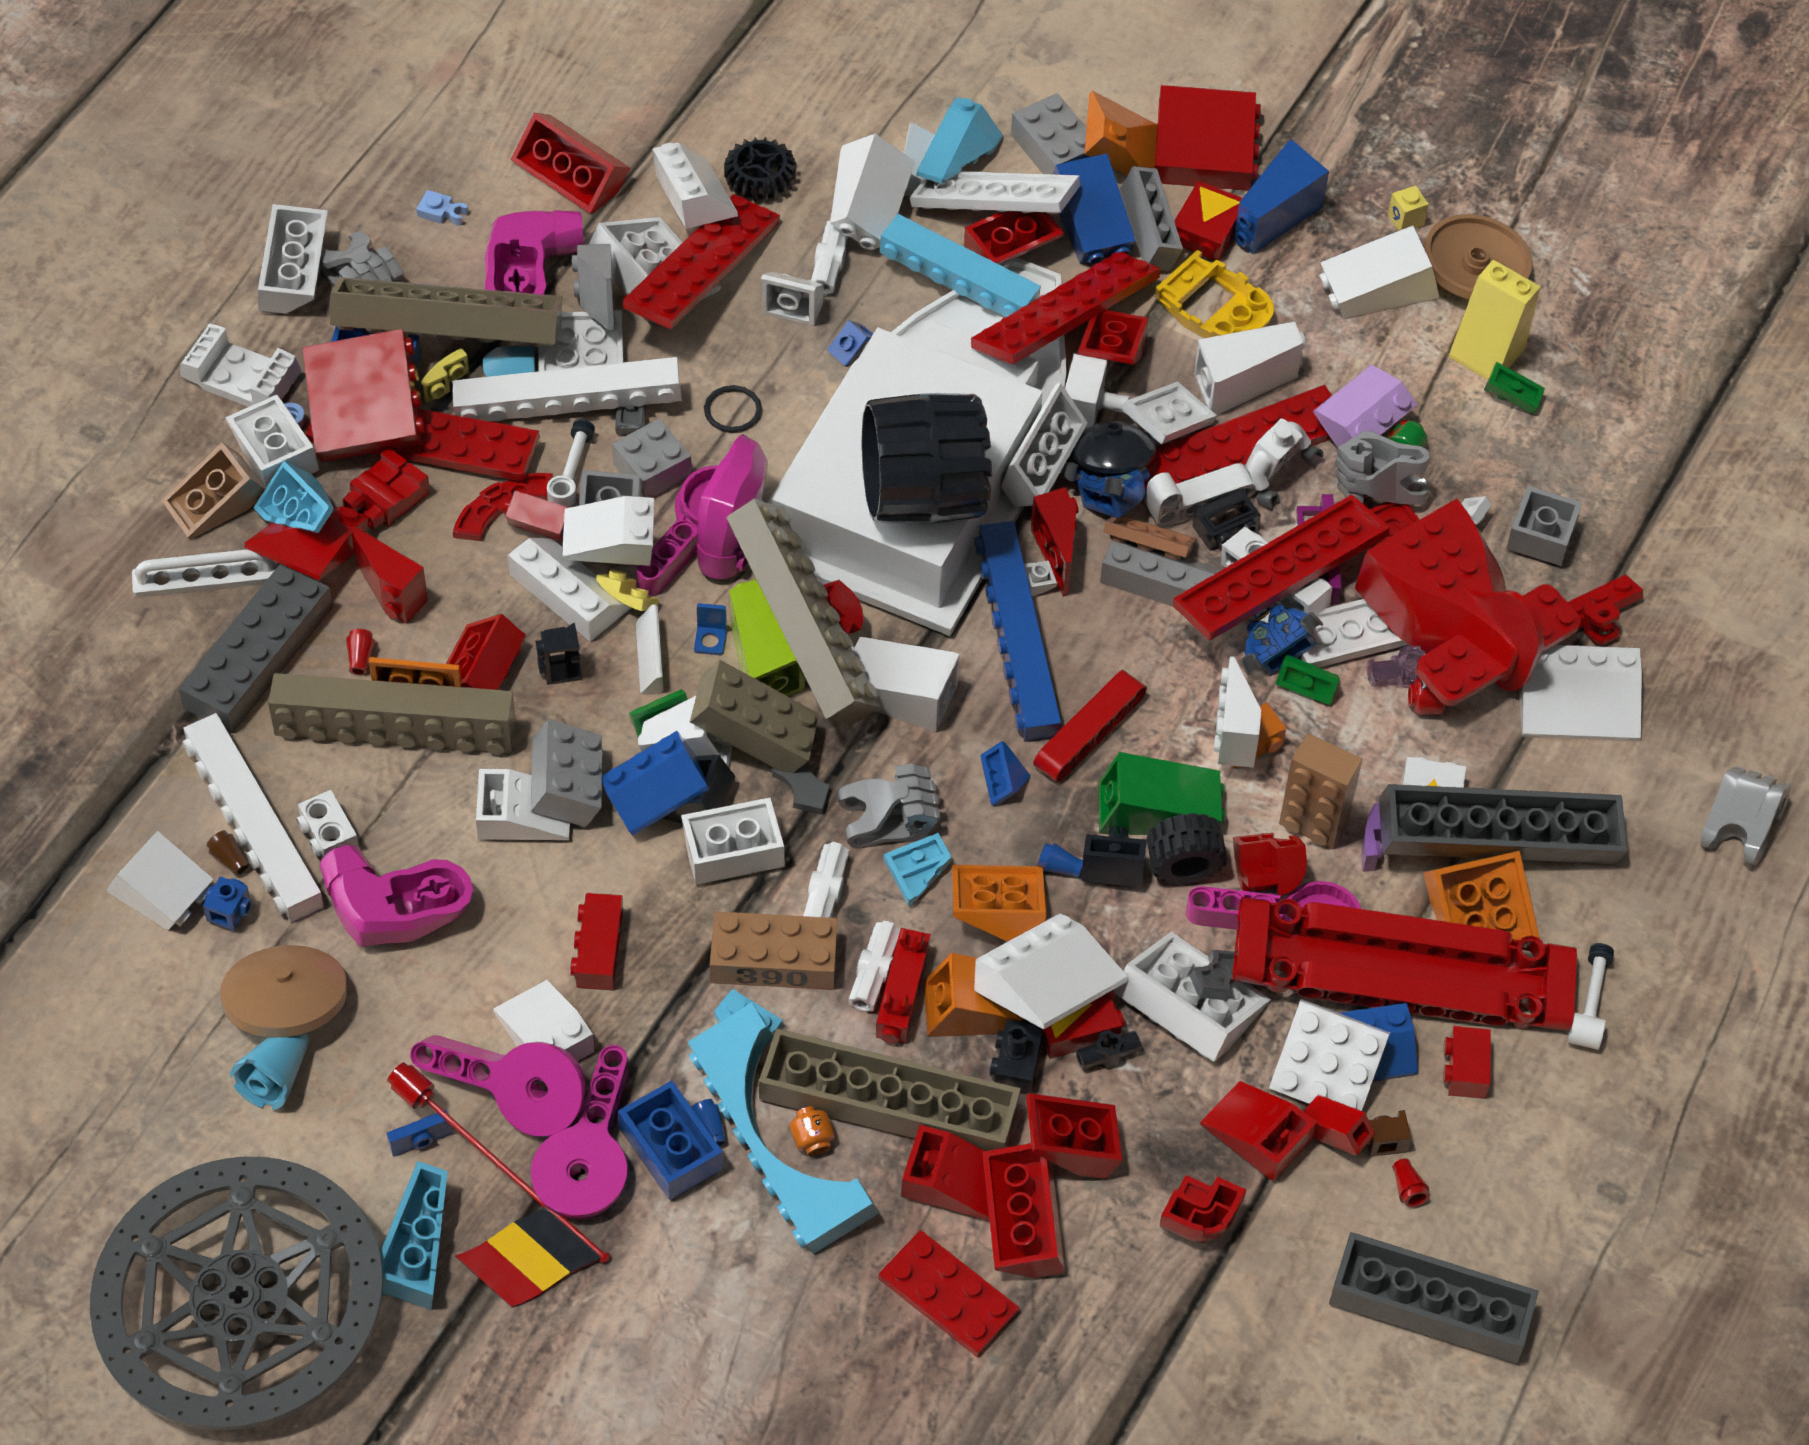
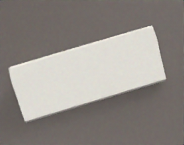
(916, 146)
(649, 652)

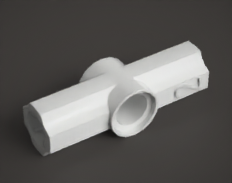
(829, 258)
(827, 881)
(874, 967)

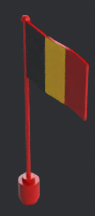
(528, 1252)

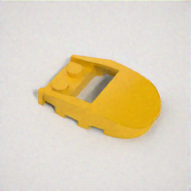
(1245, 311)

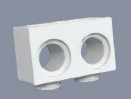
(332, 826)

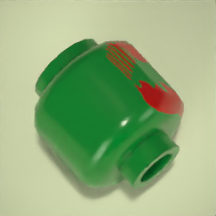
(1409, 433)

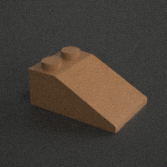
(213, 492)

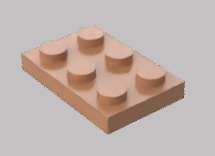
(1150, 536)

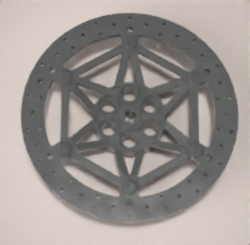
(240, 1298)

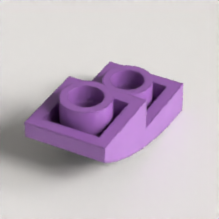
(1372, 840)

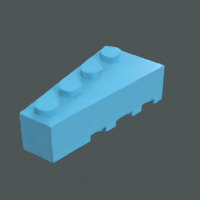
(414, 1238)

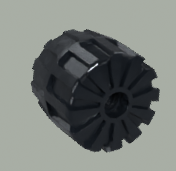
(926, 458)

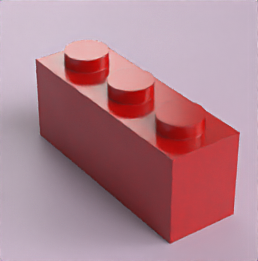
(597, 941)

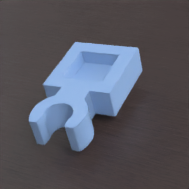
(439, 206)

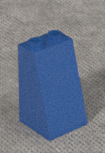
(1281, 197)
(1096, 212)

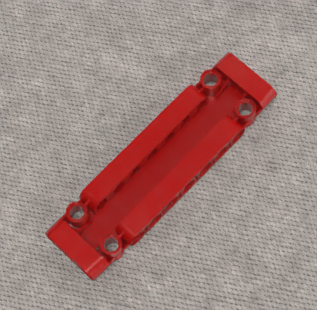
(1402, 959)

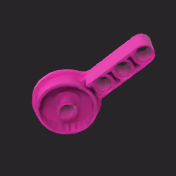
(672, 550)
(1218, 899)
(514, 1080)
(586, 1147)

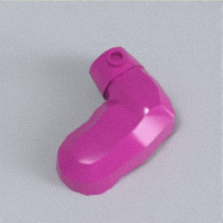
(523, 242)
(733, 484)
(397, 904)

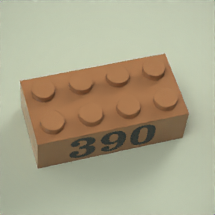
(1320, 791)
(773, 950)

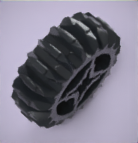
(760, 169)

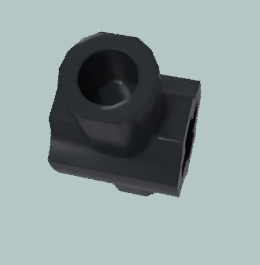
(1108, 1049)

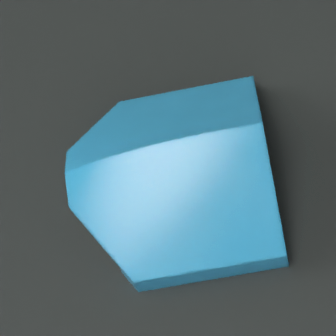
(509, 361)

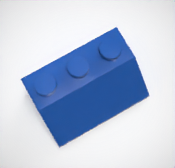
(655, 782)
(1400, 1051)

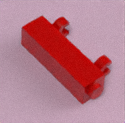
(903, 986)

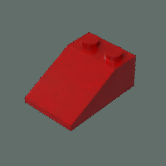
(1115, 337)
(1053, 531)
(392, 577)
(1075, 1134)

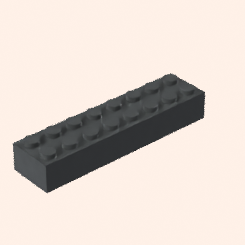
(1500, 822)

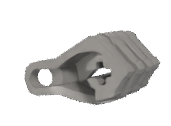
(360, 262)
(1382, 469)
(892, 809)
(1746, 811)

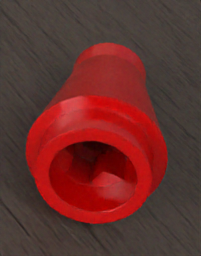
(359, 648)
(1410, 1185)

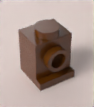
(1390, 1135)

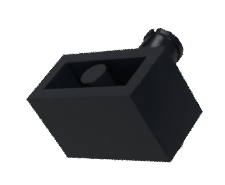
(1114, 859)
(1018, 1055)

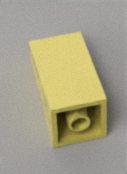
(1495, 320)

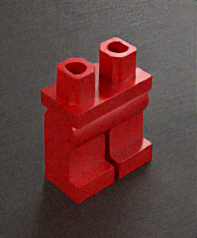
(387, 489)

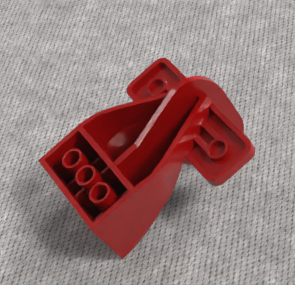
(1448, 595)

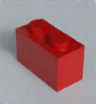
(1468, 1062)

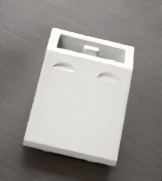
(1236, 719)
(506, 812)

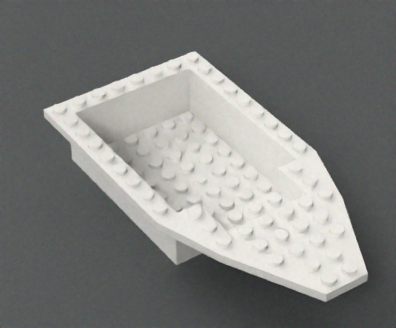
(915, 568)

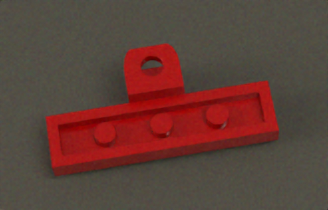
(1601, 607)

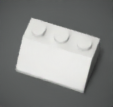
(733, 841)

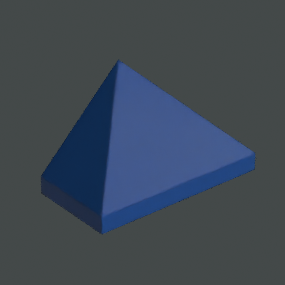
(1002, 773)

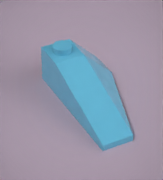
(960, 140)
(295, 500)

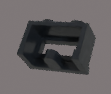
(1217, 535)
(559, 667)

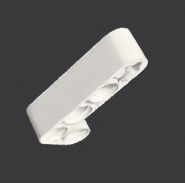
(1176, 503)

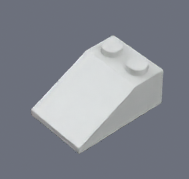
(270, 436)
(610, 531)
(546, 1017)

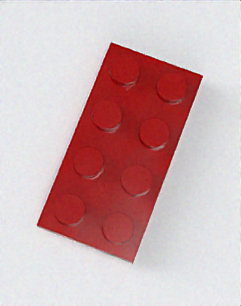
(948, 1293)

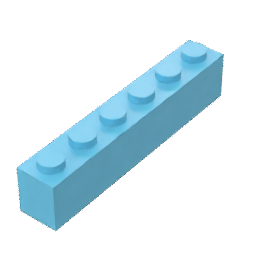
(956, 267)

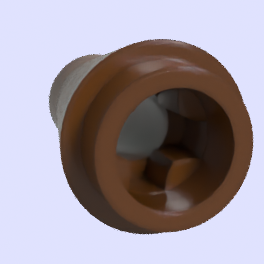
(227, 851)

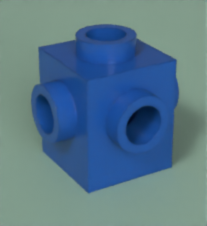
(227, 903)

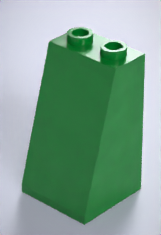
(1148, 790)

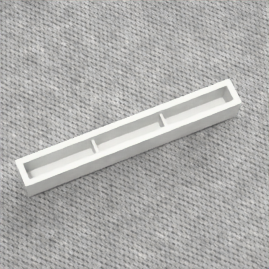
(568, 390)
(253, 819)

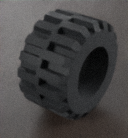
(1186, 848)

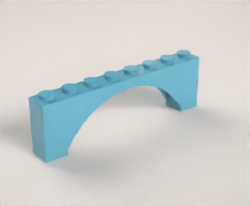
(817, 1206)

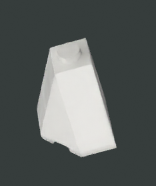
(678, 720)

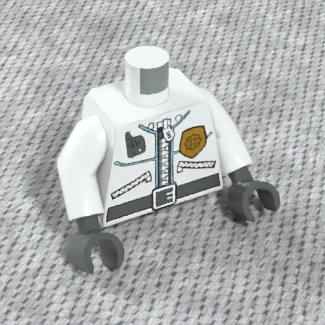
(1274, 453)

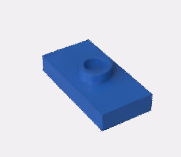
(418, 1134)

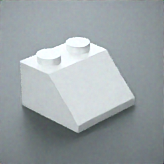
(791, 298)

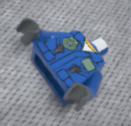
(1108, 492)
(1278, 634)

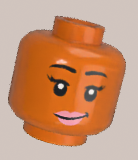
(812, 1131)

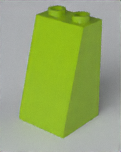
(761, 642)

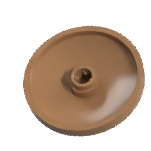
(1467, 244)
(283, 991)

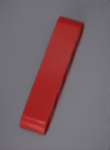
(1089, 726)

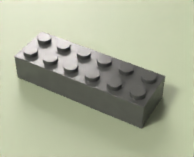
(256, 647)
(1434, 1297)

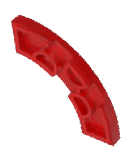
(491, 502)

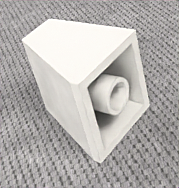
(161, 883)

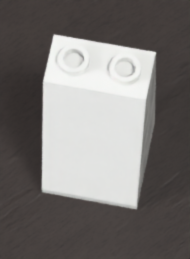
(869, 188)
(1380, 275)
(1247, 364)
(910, 679)

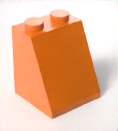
(954, 1005)

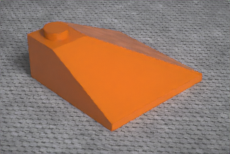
(1120, 134)
(414, 672)
(1484, 894)
(999, 898)

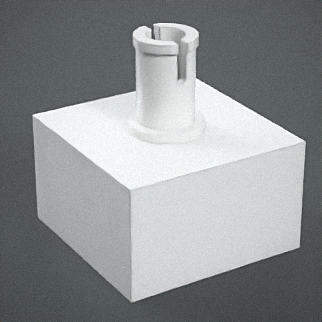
(1087, 390)

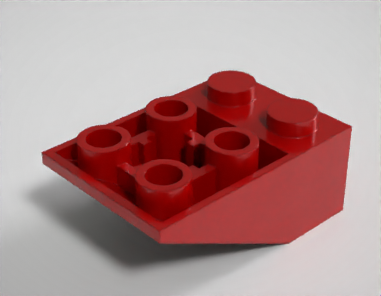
(1260, 1128)
(946, 1173)

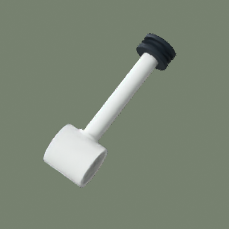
(563, 488)
(1586, 1027)

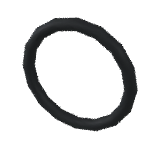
(735, 428)

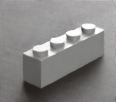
(1151, 217)

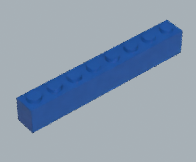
(1018, 631)

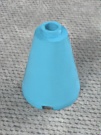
(270, 1070)

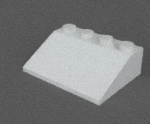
(637, 249)
(1584, 694)
(1047, 972)
(1164, 992)

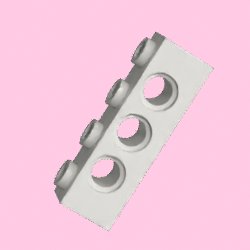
(1309, 598)

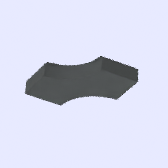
(808, 791)
(1214, 979)

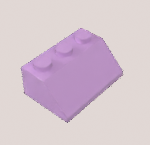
(1366, 403)

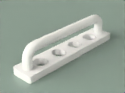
(205, 566)

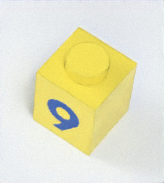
(1408, 208)

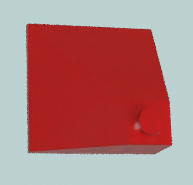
(310, 551)

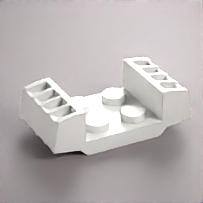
(238, 371)

